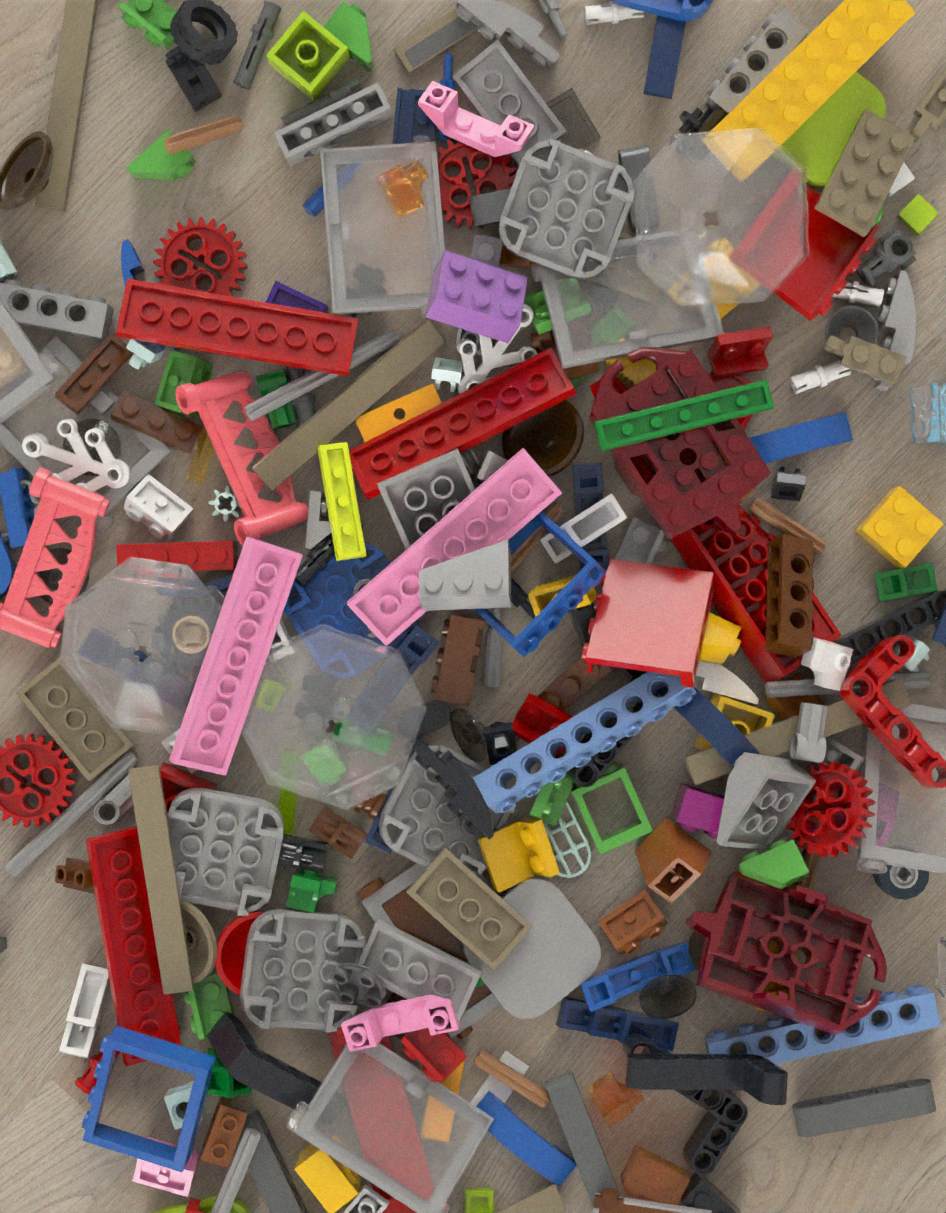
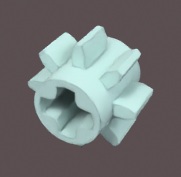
(219, 504)

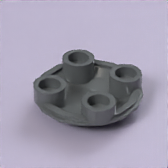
(358, 985)

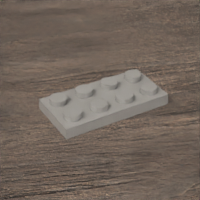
(501, 89)
(418, 968)

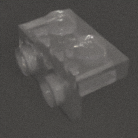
(928, 413)

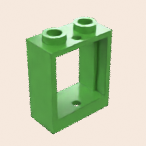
(621, 835)

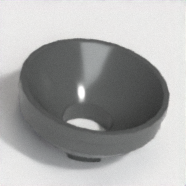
(856, 318)

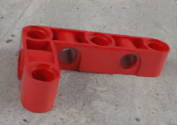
(881, 715)

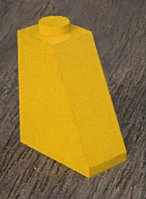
(719, 640)

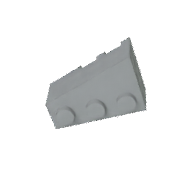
(469, 581)

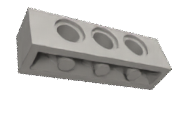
(786, 32)
(334, 124)
(93, 326)

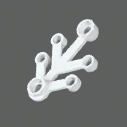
(491, 356)
(81, 458)

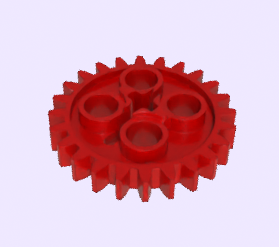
(495, 175)
(214, 243)
(41, 756)
(830, 836)

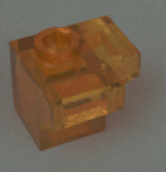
(403, 187)
(614, 1098)

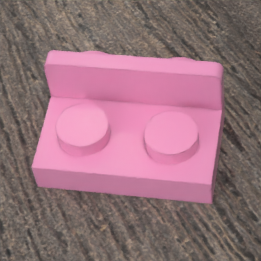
(165, 1178)

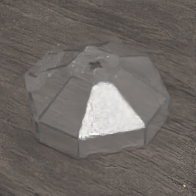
(760, 217)
(135, 607)
(342, 680)

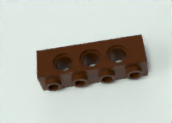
(789, 596)

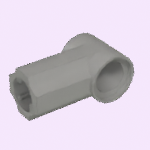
(808, 740)
(120, 798)

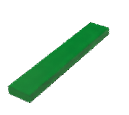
(683, 415)

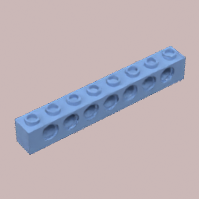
(568, 735)
(921, 1017)

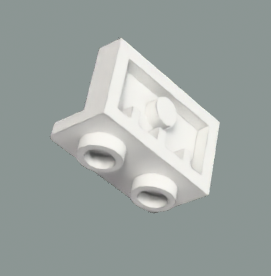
(157, 508)

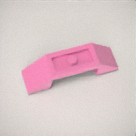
(495, 140)
(400, 1017)

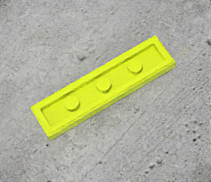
(341, 501)

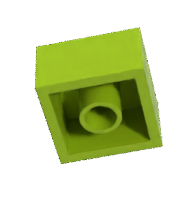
(308, 56)

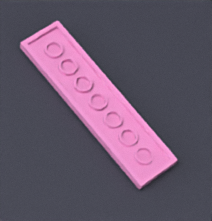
(482, 519)
(235, 656)

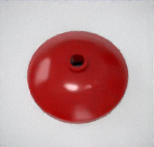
(231, 950)

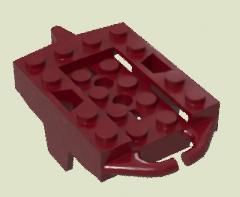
(674, 490)
(825, 936)

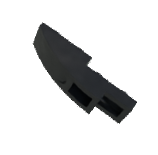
(463, 794)

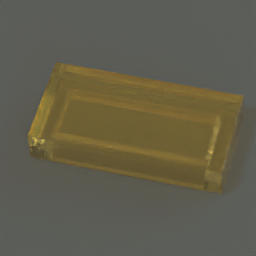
(201, 458)

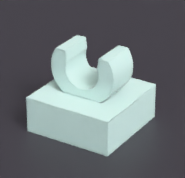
(144, 353)
(447, 370)
(919, 653)

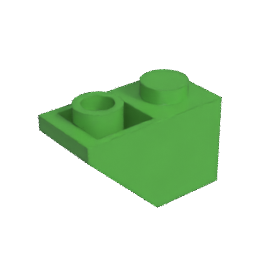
(776, 867)

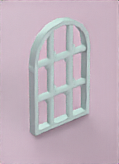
(563, 828)

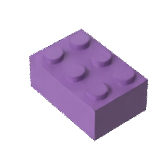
(476, 297)

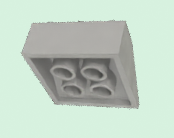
(425, 494)
(761, 800)

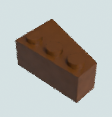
(458, 660)

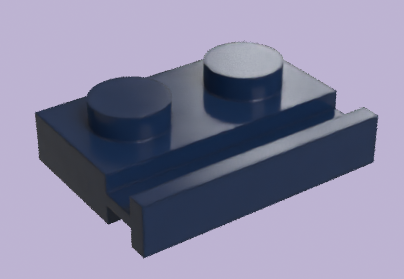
(410, 118)

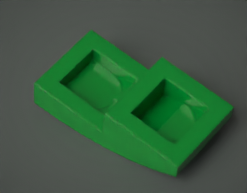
(905, 581)

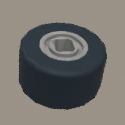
(902, 887)

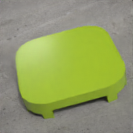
(826, 132)

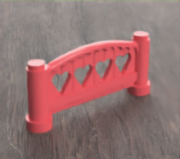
(211, 401)
(57, 501)

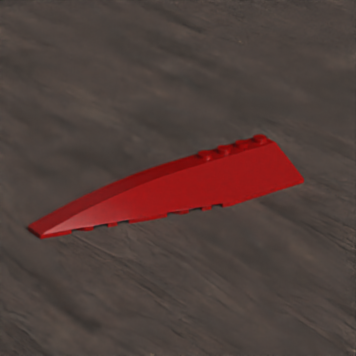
(739, 576)

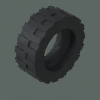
(195, 44)

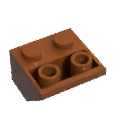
(671, 859)

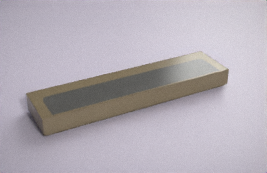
(434, 41)

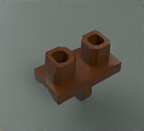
(338, 832)
(75, 875)

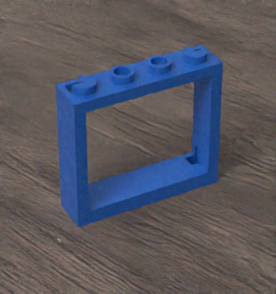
(562, 603)
(160, 1052)

